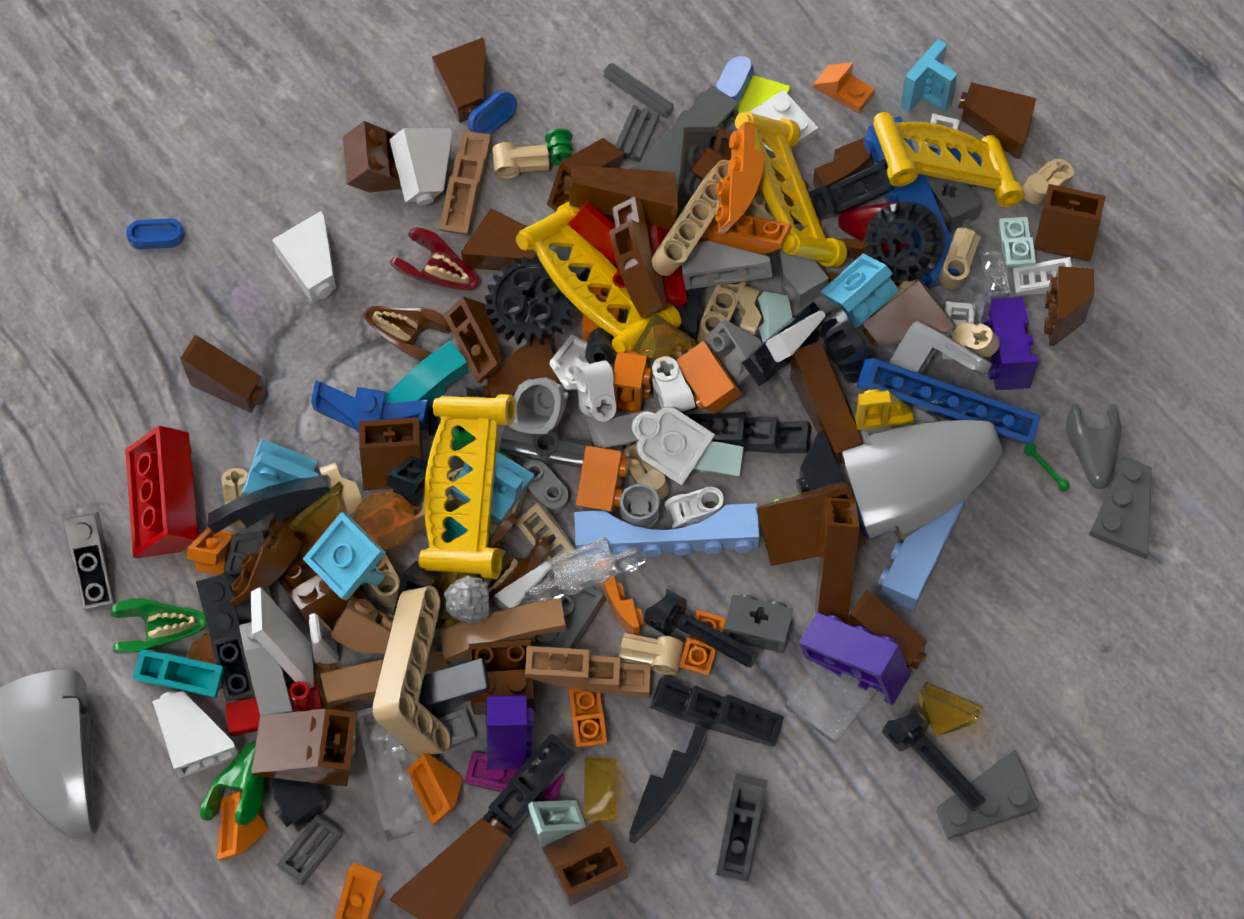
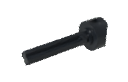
(671, 614)
(910, 732)

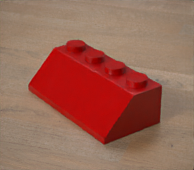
(161, 493)

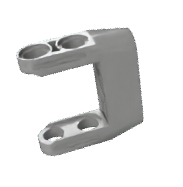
(917, 350)
(616, 432)

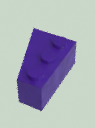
(1012, 363)
(858, 653)
(508, 732)

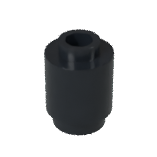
(599, 347)

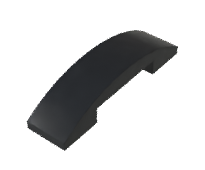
(851, 191)

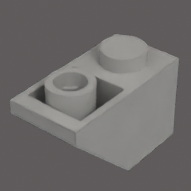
(732, 347)

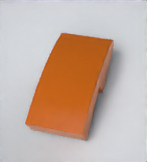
(623, 609)
(696, 654)
(587, 718)

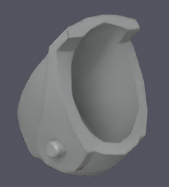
(539, 406)

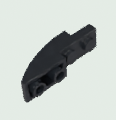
(225, 636)

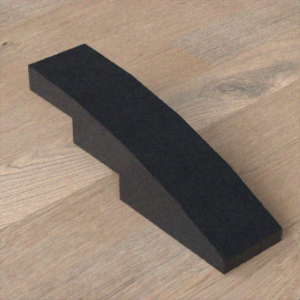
(761, 362)
(757, 433)
(278, 499)
(717, 712)
(530, 783)
(663, 791)

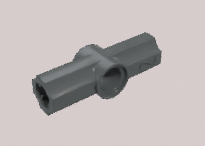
(564, 450)

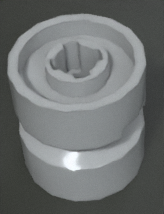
(640, 506)

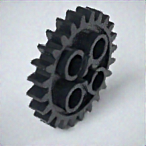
(509, 294)

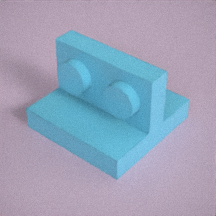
(930, 80)
(861, 289)
(276, 465)
(508, 486)
(346, 557)

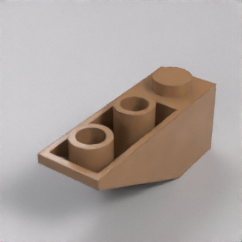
(363, 627)

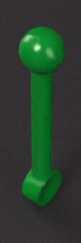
(1030, 450)

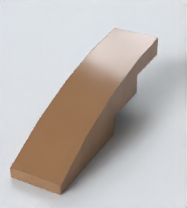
(465, 183)
(504, 625)
(587, 673)
(362, 679)

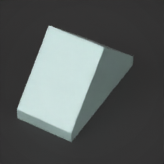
(555, 819)

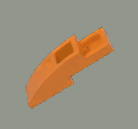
(743, 179)
(750, 234)

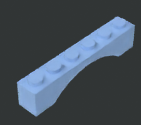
(729, 529)

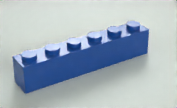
(918, 192)
(948, 400)

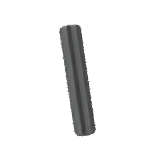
(638, 90)

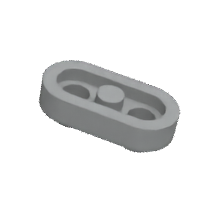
(544, 484)

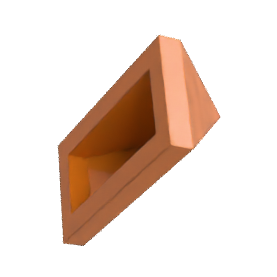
(435, 786)
(236, 838)

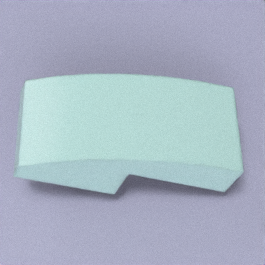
(1016, 242)
(775, 311)
(720, 459)

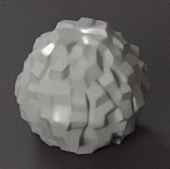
(468, 600)

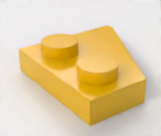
(881, 409)

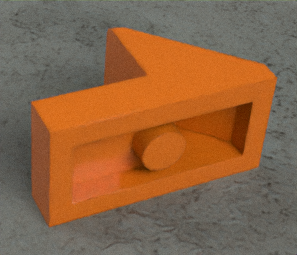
(843, 87)
(210, 551)
(360, 893)

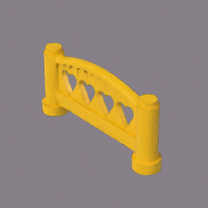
(906, 164)
(555, 232)
(811, 241)
(469, 551)

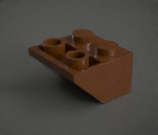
(370, 159)
(1069, 222)
(1068, 301)
(385, 446)
(312, 594)
(505, 672)
(585, 862)

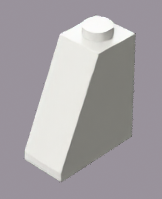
(421, 162)
(308, 256)
(191, 735)

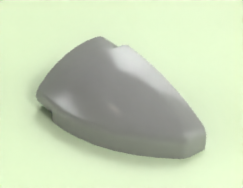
(919, 471)
(50, 747)

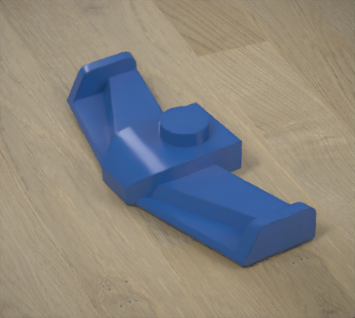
(365, 406)

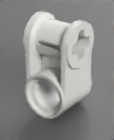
(672, 388)
(594, 389)
(692, 506)

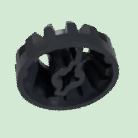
(915, 218)
(843, 344)

